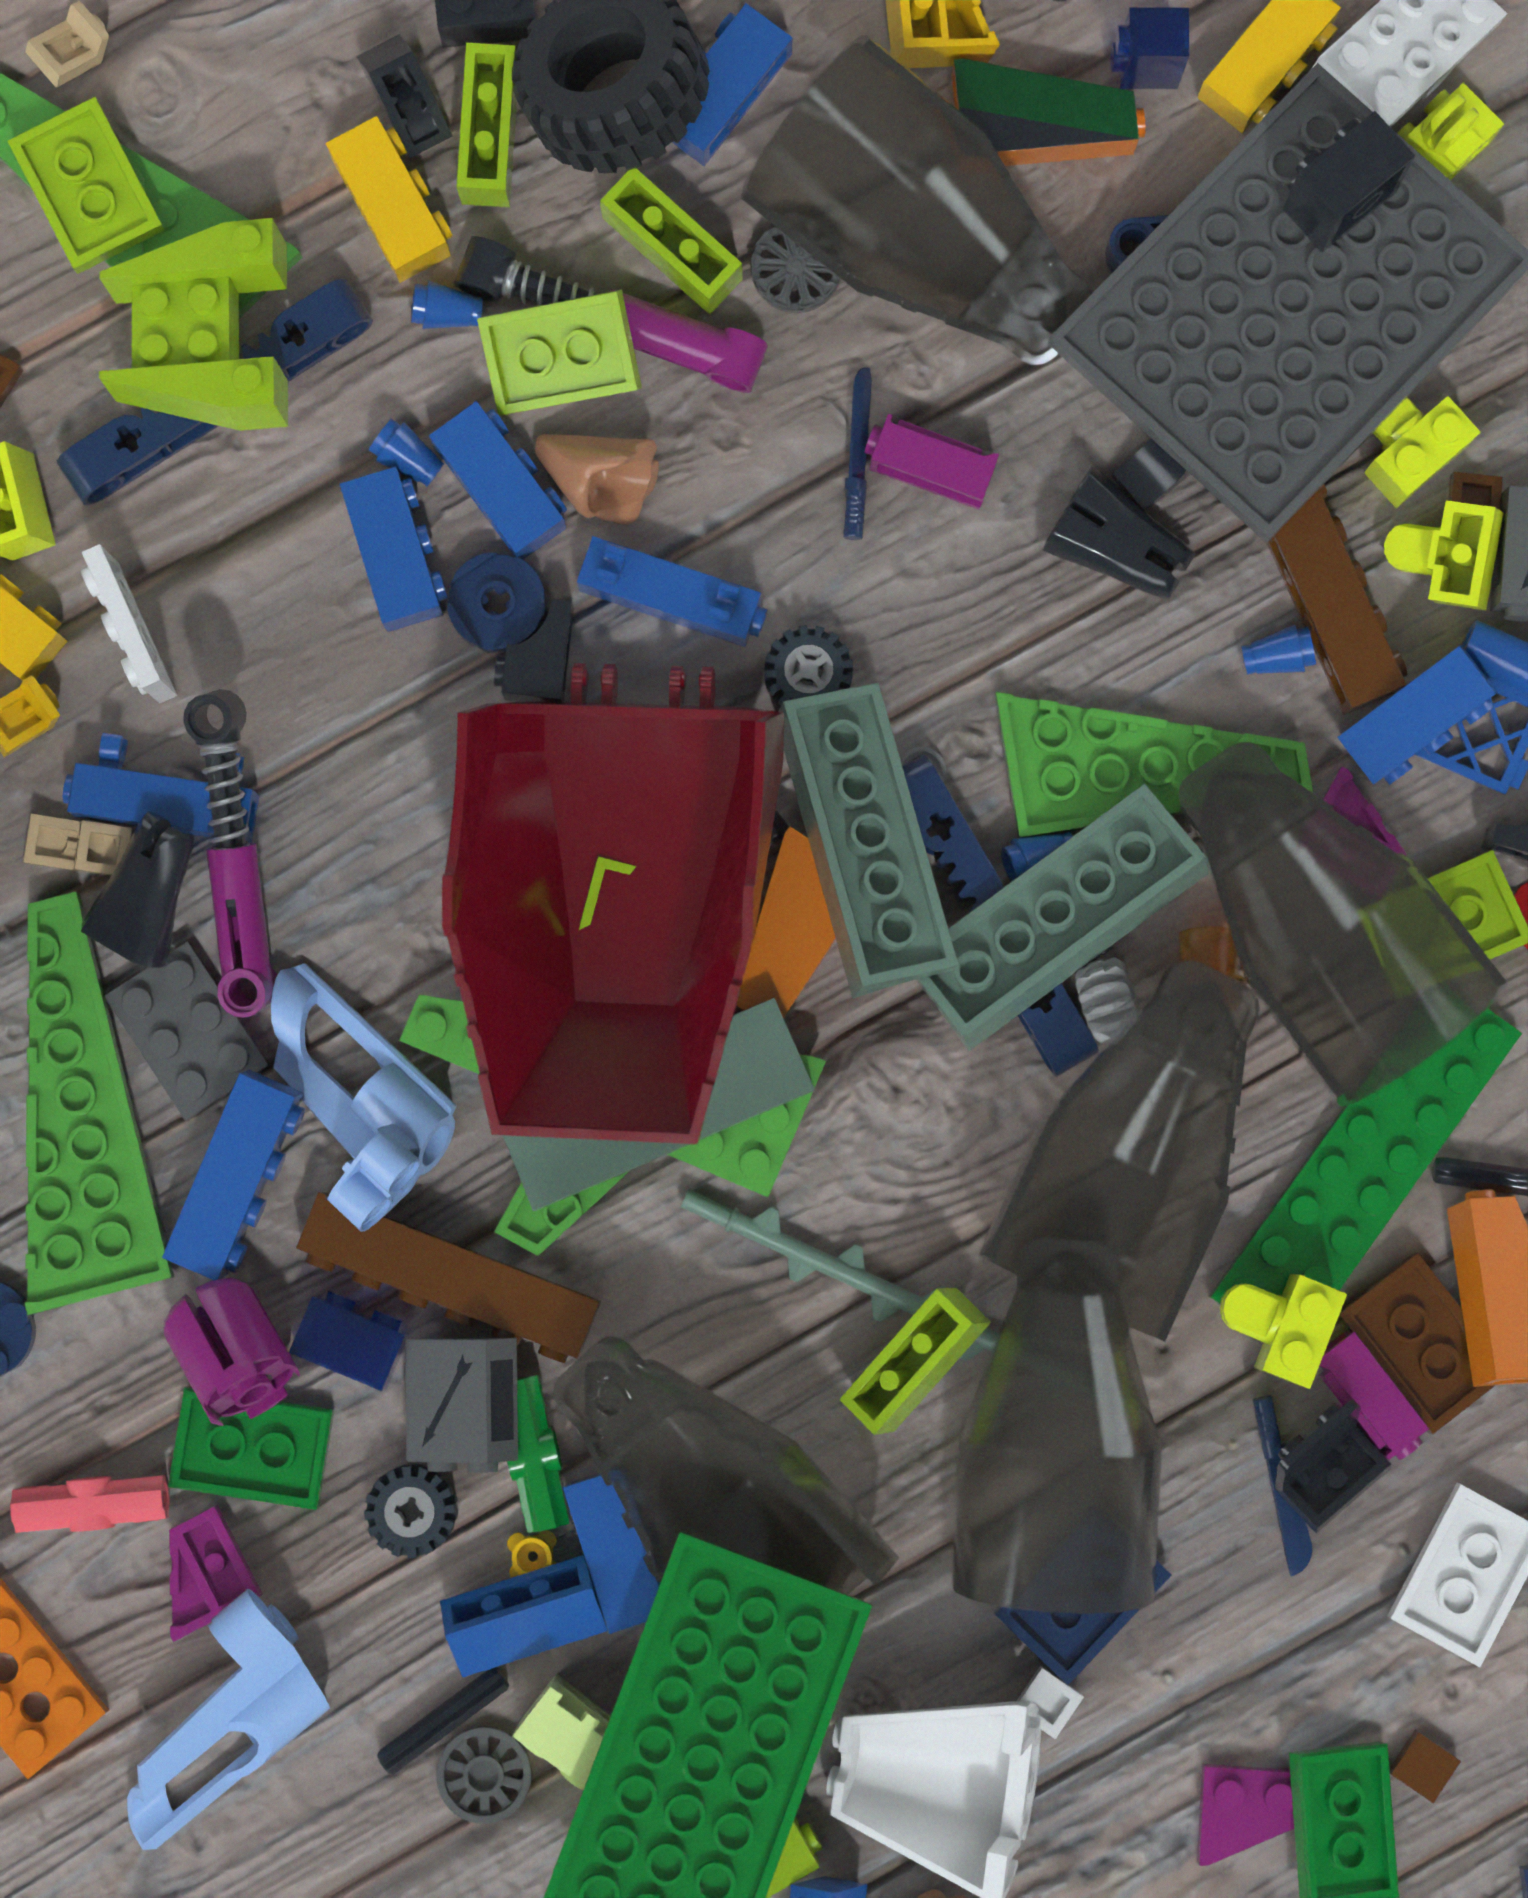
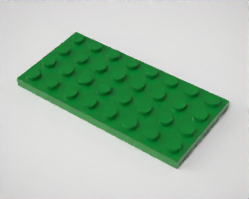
(711, 1732)

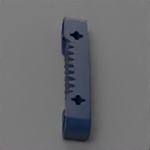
(102, 459)
(1058, 1034)

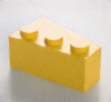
(938, 32)

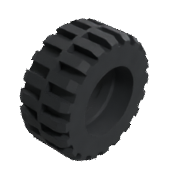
(629, 117)

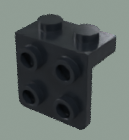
(1329, 1466)

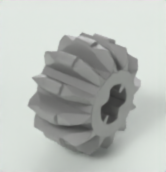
(1106, 997)

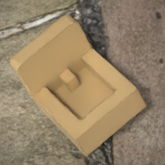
(69, 46)

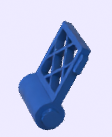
(1505, 665)

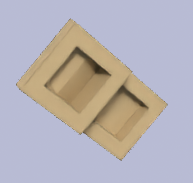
(75, 844)

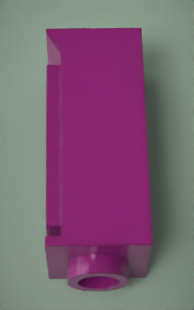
(931, 461)
(1384, 1412)

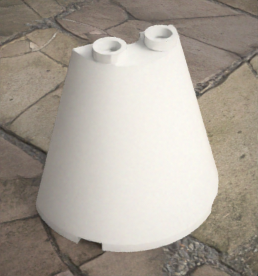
(942, 1786)

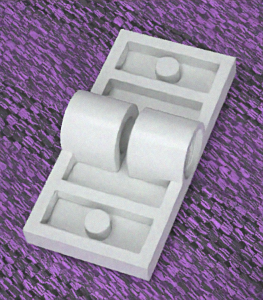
(1407, 50)

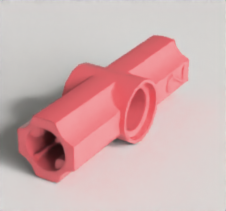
(90, 1503)

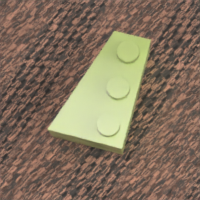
(564, 1730)

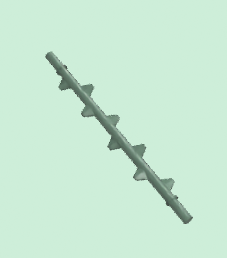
(805, 1259)

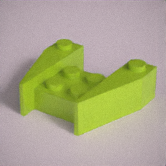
(190, 327)

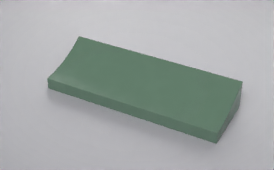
(865, 839)
(1063, 914)
(754, 1076)

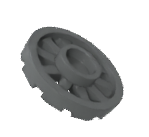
(794, 269)
(484, 1775)

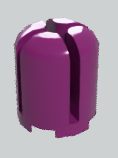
(229, 1350)

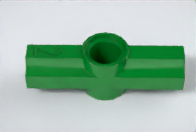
(538, 1461)

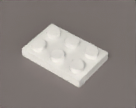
(126, 625)
(1465, 1576)

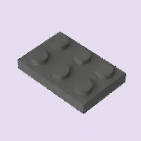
(186, 1031)

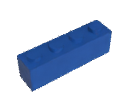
(233, 1176)

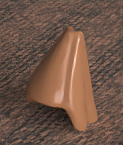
(601, 473)

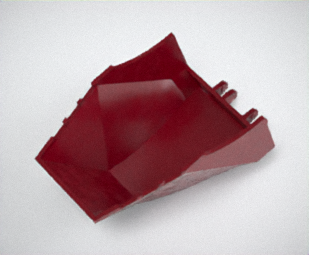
(631, 1015)

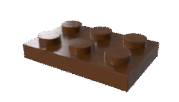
(1417, 1340)

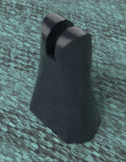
(1117, 538)
(141, 897)

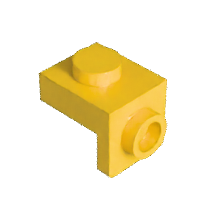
(26, 714)

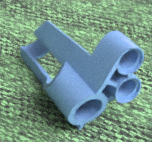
(393, 1124)
(266, 1698)

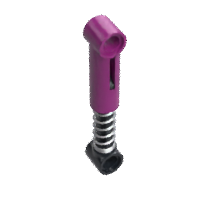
(723, 355)
(233, 860)

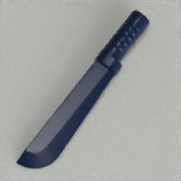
(856, 482)
(1292, 1527)

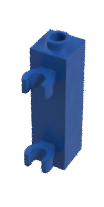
(671, 592)
(126, 796)

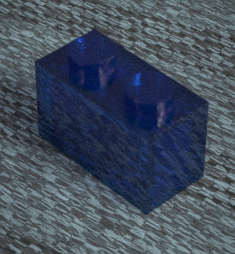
(1151, 48)
(349, 1340)

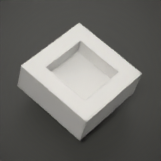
(1054, 1700)

